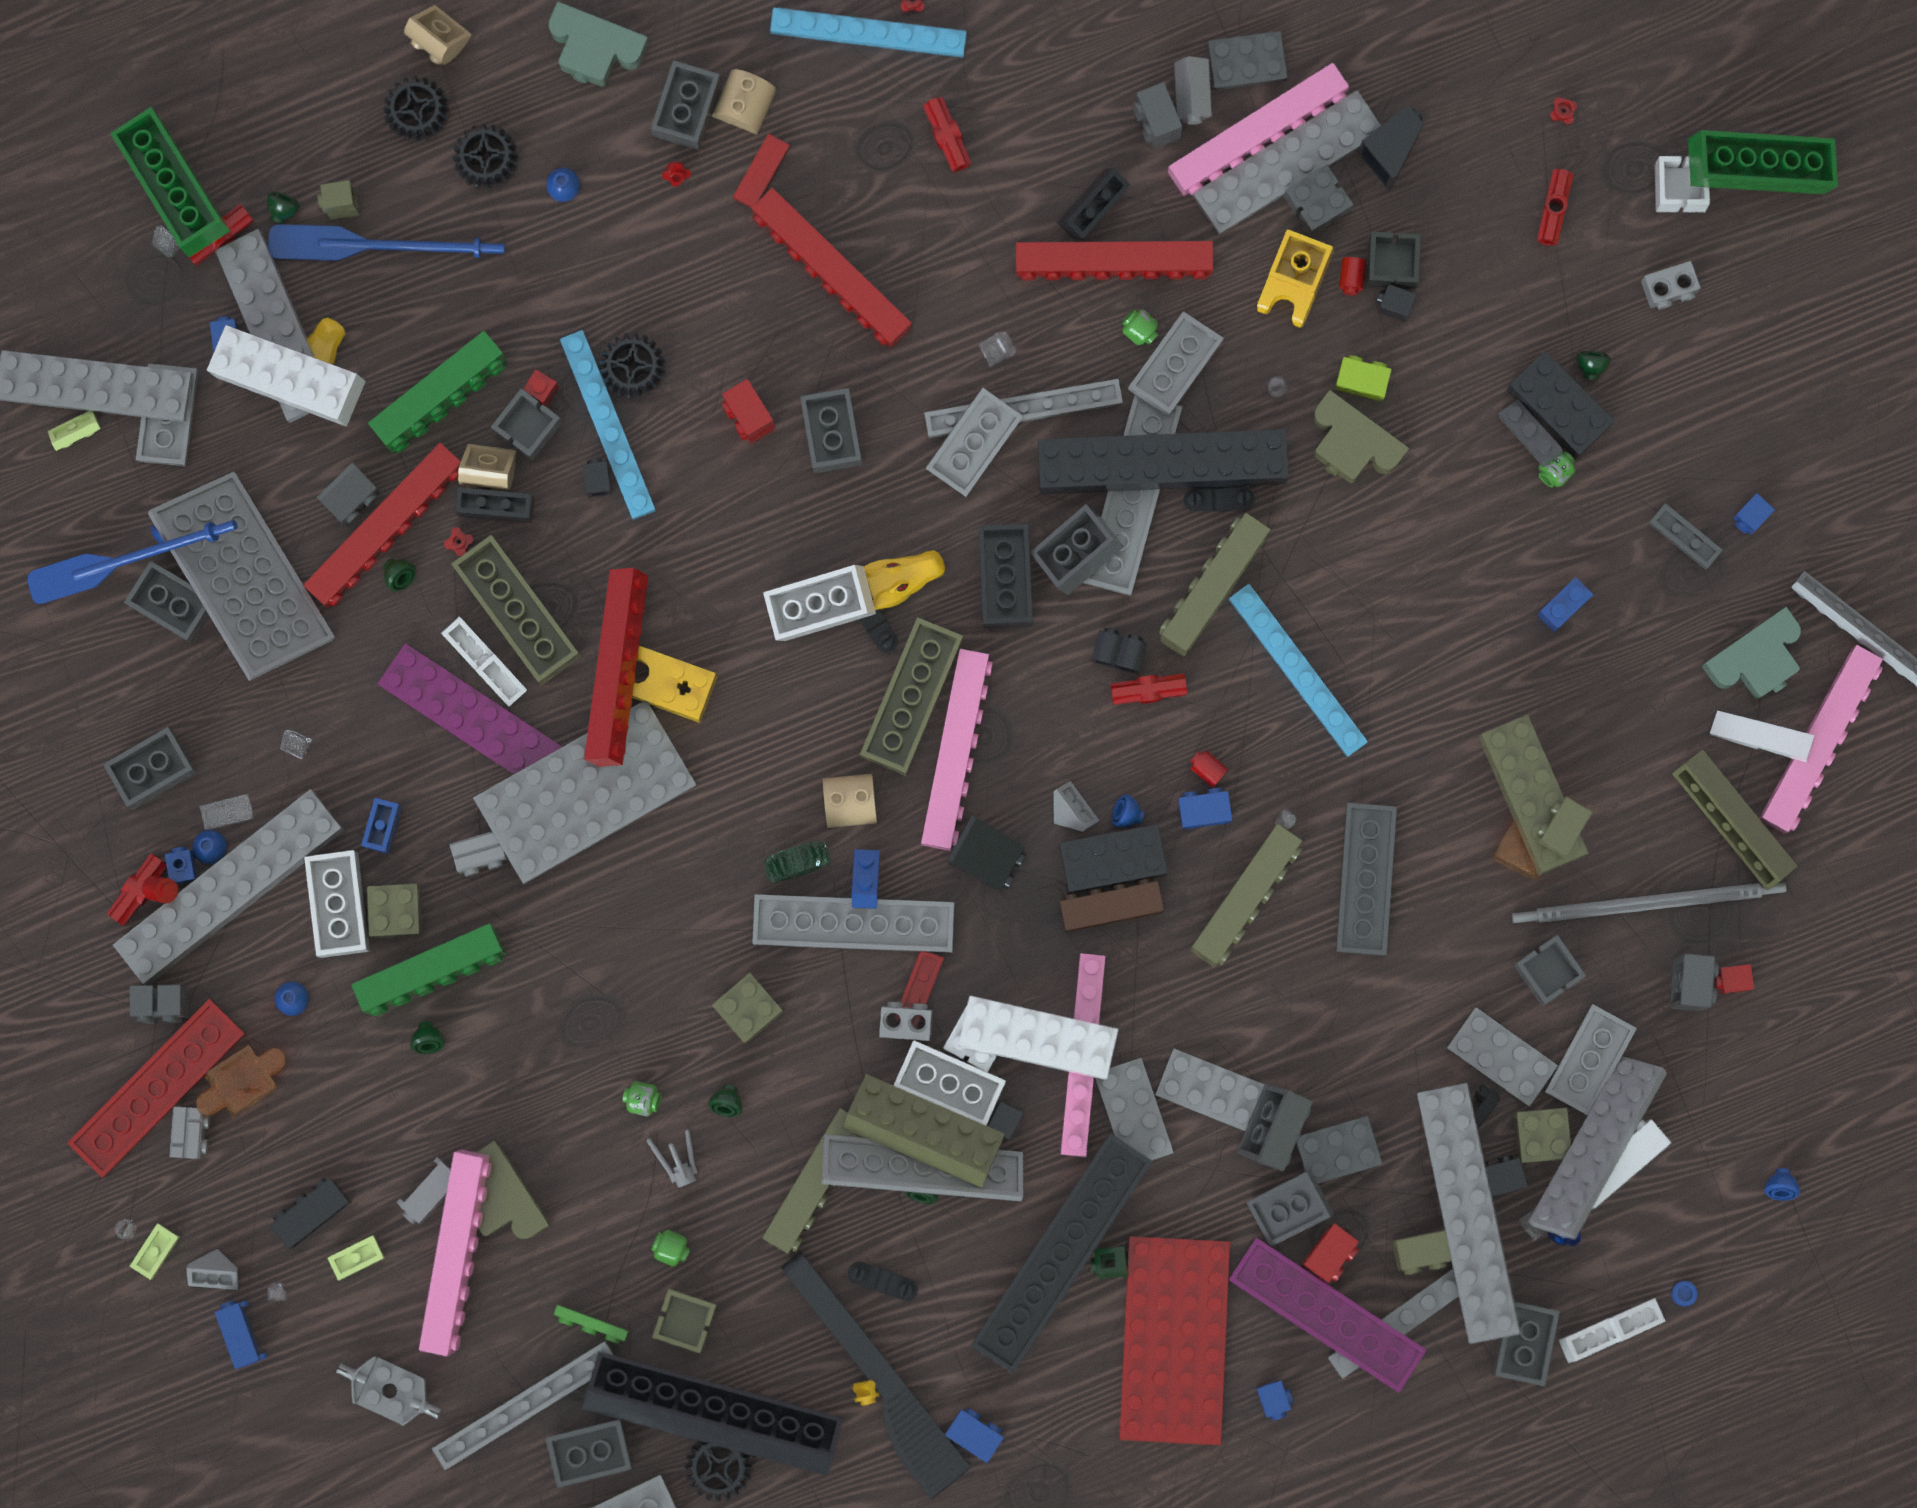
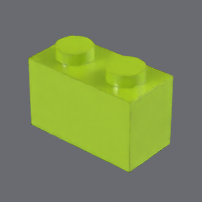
(1363, 378)

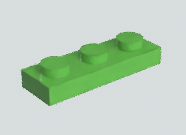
(590, 1324)

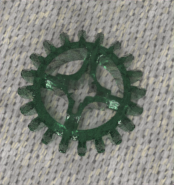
(797, 861)

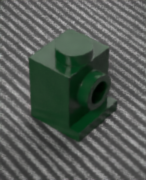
(1116, 1255)

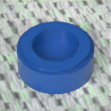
(1684, 1293)

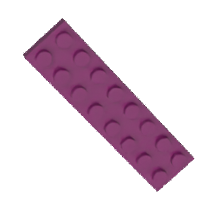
(465, 711)
(1327, 1315)

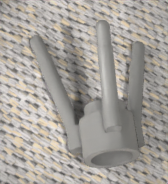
(683, 1174)

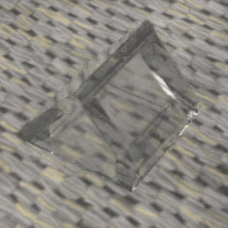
(295, 743)

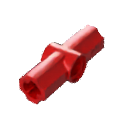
(947, 134)
(1557, 193)
(237, 221)
(1148, 689)
(132, 894)

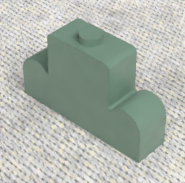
(594, 45)
(1758, 657)

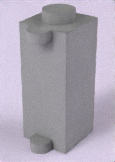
(1193, 90)
(427, 1195)

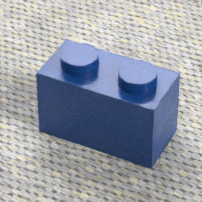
(1565, 604)
(1204, 809)
(381, 826)
(865, 879)
(974, 1435)

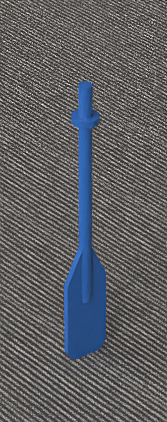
(337, 243)
(90, 570)

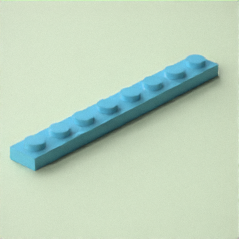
(868, 32)
(607, 425)
(1298, 670)

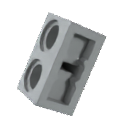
(1668, 280)
(906, 1029)

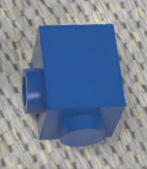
(181, 865)
(1274, 1399)

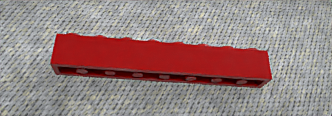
(1114, 259)
(831, 268)
(383, 526)
(616, 667)

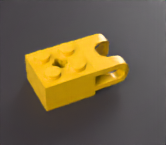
(1295, 283)
(666, 678)

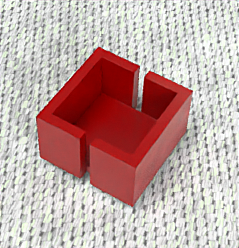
(748, 411)
(1330, 1254)

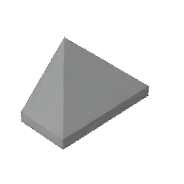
(1072, 809)
(213, 1272)

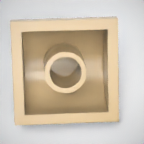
(437, 34)
(744, 100)
(487, 468)
(849, 800)

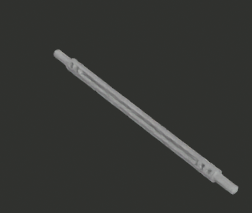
(1645, 903)

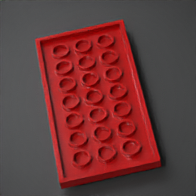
(1174, 1340)

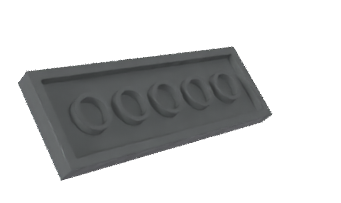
(1366, 879)

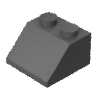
(349, 495)

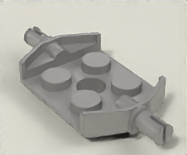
(369, 1384)

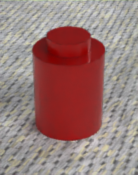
(1352, 275)
(1208, 768)
(160, 889)

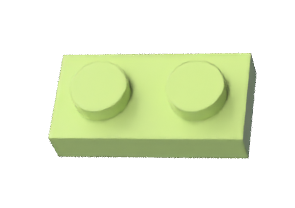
(73, 430)
(154, 1251)
(356, 1257)

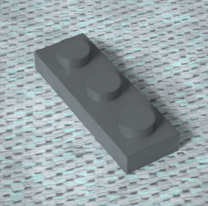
(1530, 433)
(1685, 536)

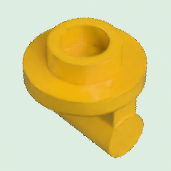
(865, 1392)

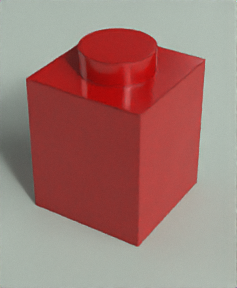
(541, 388)
(1734, 979)

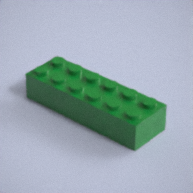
(1762, 162)
(170, 182)
(438, 393)
(428, 970)

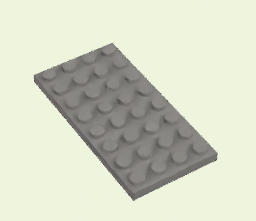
(243, 577)
(572, 804)

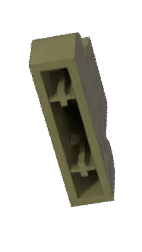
(1353, 440)
(508, 1199)

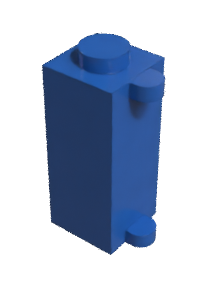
(238, 1334)

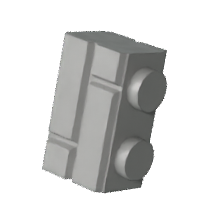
(477, 853)
(189, 1133)

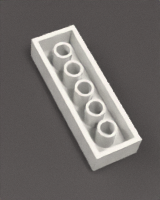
(286, 375)
(1038, 1037)

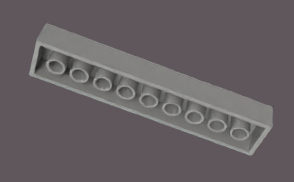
(228, 888)
(1469, 1213)

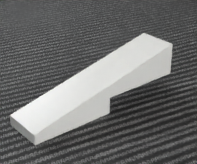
(484, 661)
(1762, 736)
(1611, 1330)

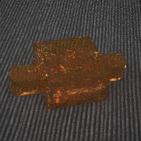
(240, 1081)

